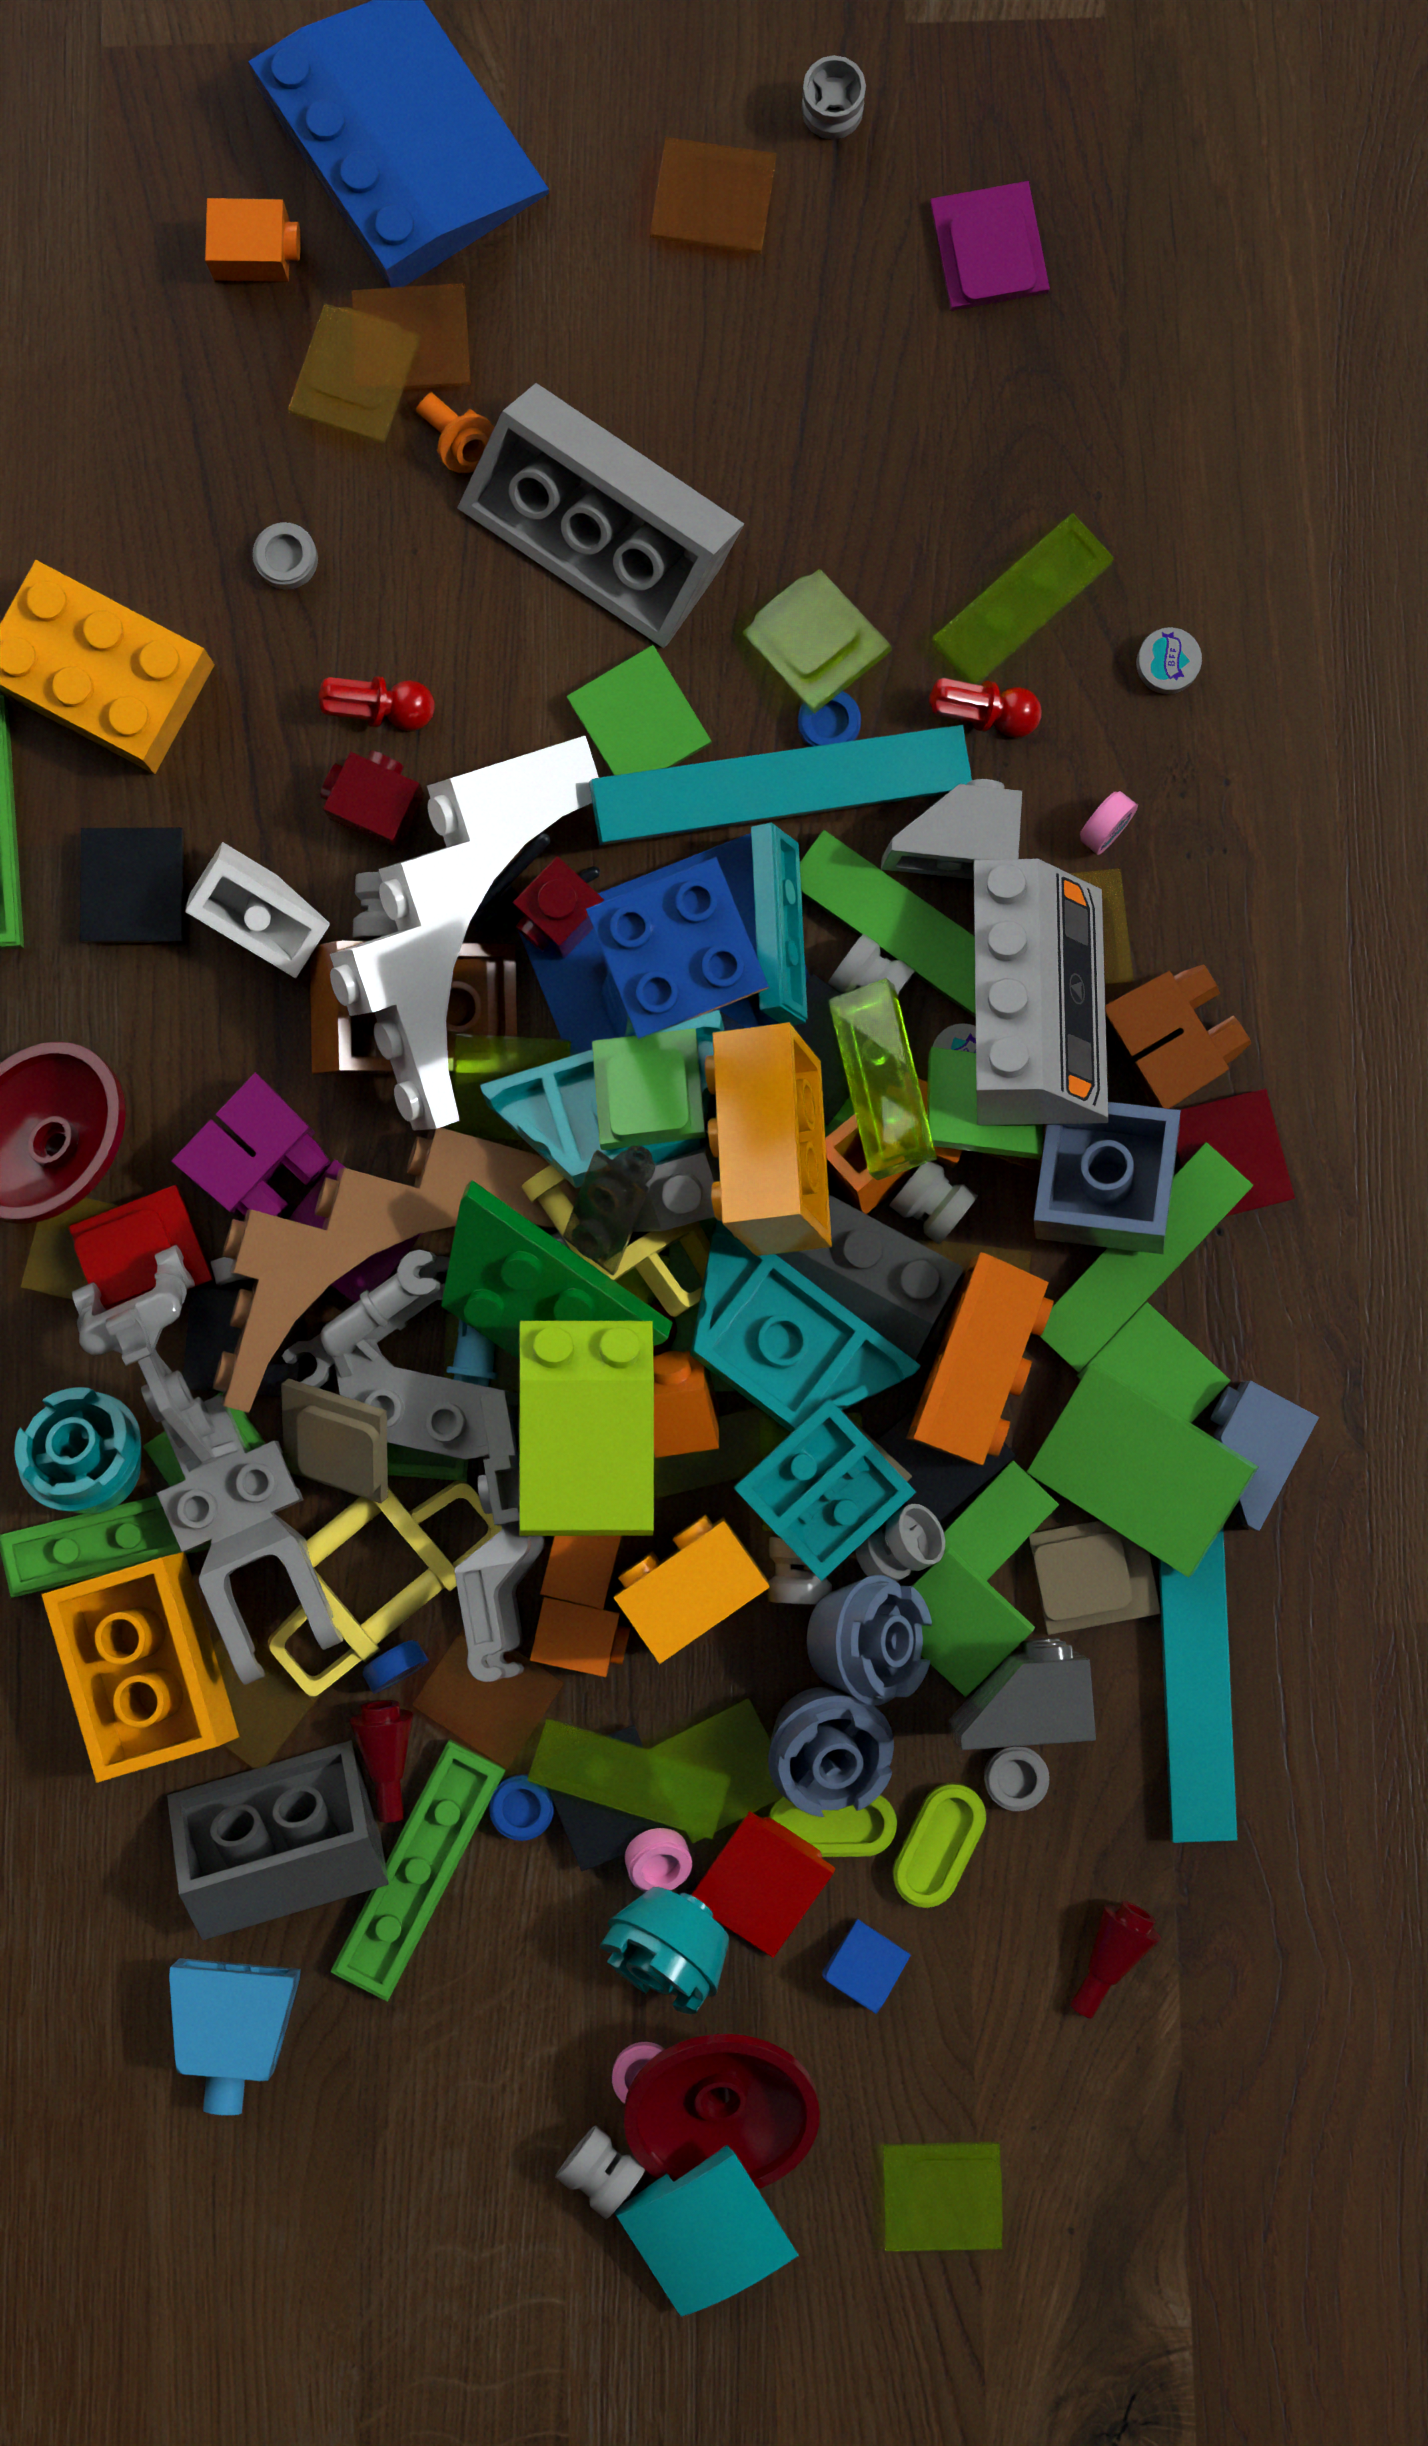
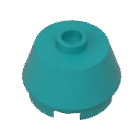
(80, 1452)
(668, 1946)

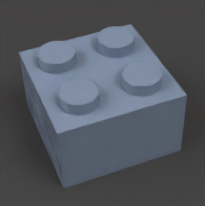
(1109, 1179)

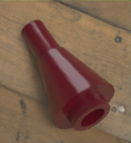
(383, 1741)
(1120, 1943)

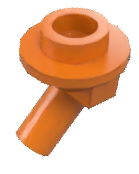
(461, 437)

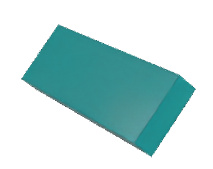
(779, 923)

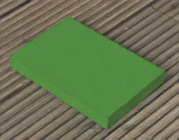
(1142, 1469)

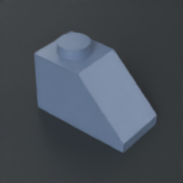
(1266, 1433)

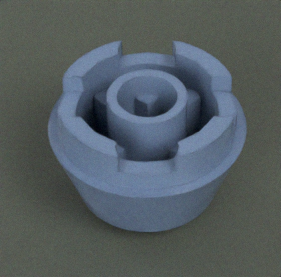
(870, 1639)
(830, 1751)

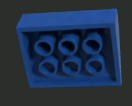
(397, 134)

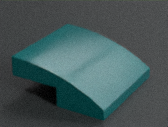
(824, 1489)
(706, 2233)

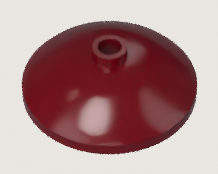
(56, 1129)
(719, 2095)

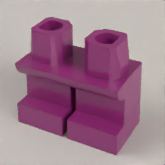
(276, 1136)

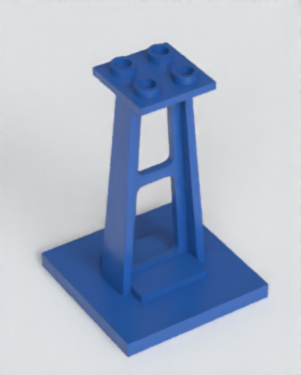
(661, 953)

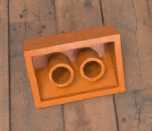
(981, 1360)

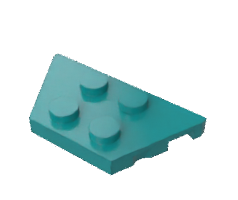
(557, 1106)
(786, 1337)

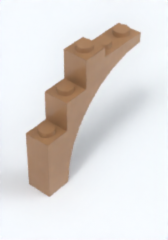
(362, 1217)

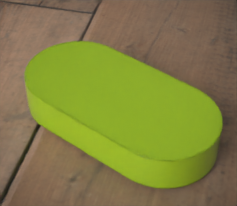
(842, 1830)
(939, 1844)

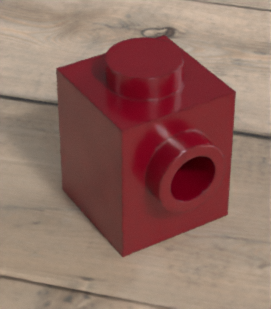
(372, 797)
(555, 909)

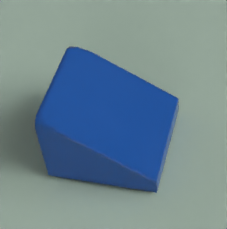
(866, 1966)

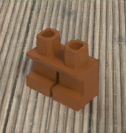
(1167, 1008)

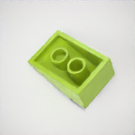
(586, 1428)

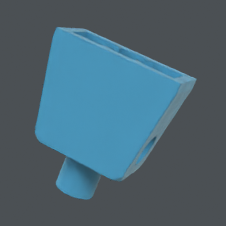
(229, 2025)

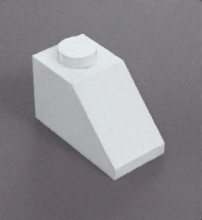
(256, 910)

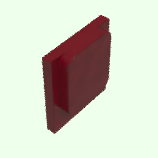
(1247, 1137)

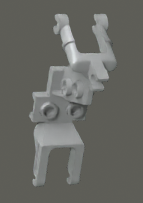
(446, 1420)
(226, 1489)

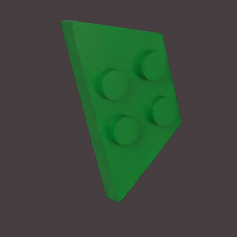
(516, 1272)

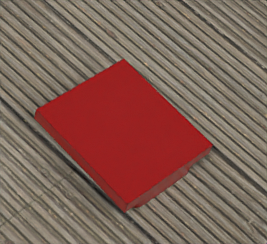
(122, 1243)
(763, 1882)

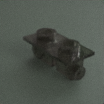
(610, 1205)

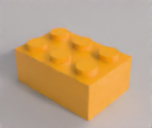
(98, 667)
(769, 1139)
(690, 1588)
(140, 1666)

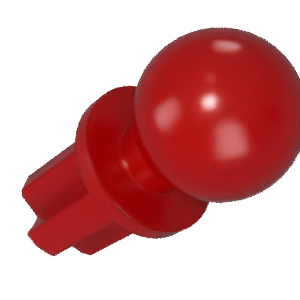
(406, 704)
(1014, 711)

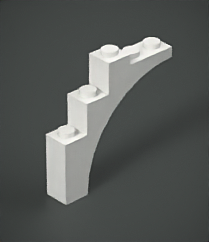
(433, 898)

